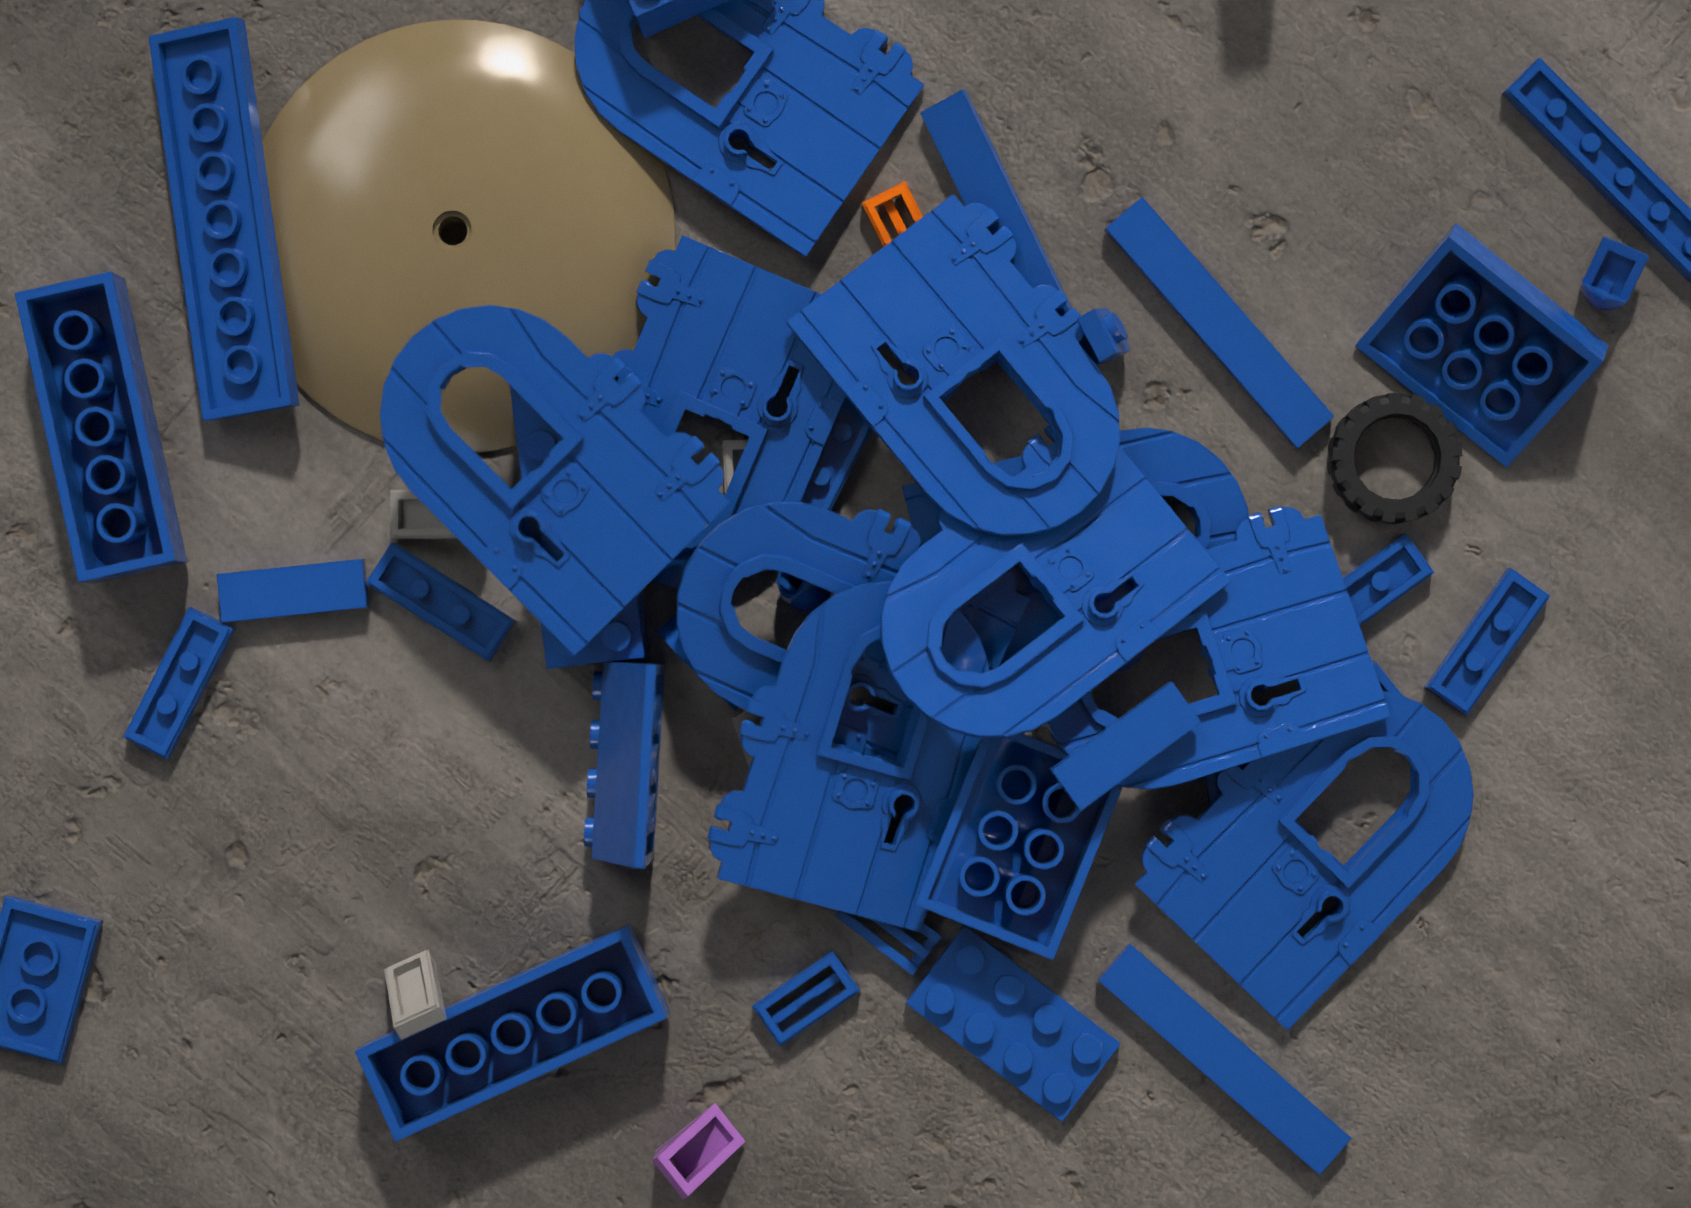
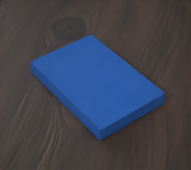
(42, 975)

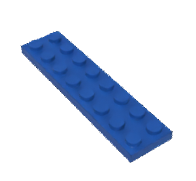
(223, 220)

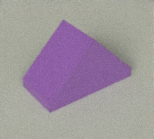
(697, 1150)

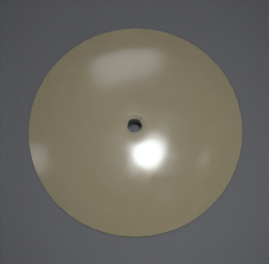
(436, 133)

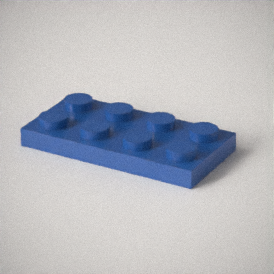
(1013, 1022)

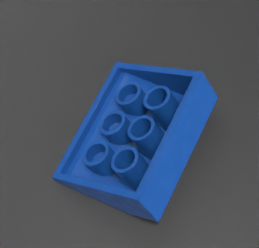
(1482, 345)
(626, 763)
(1015, 846)

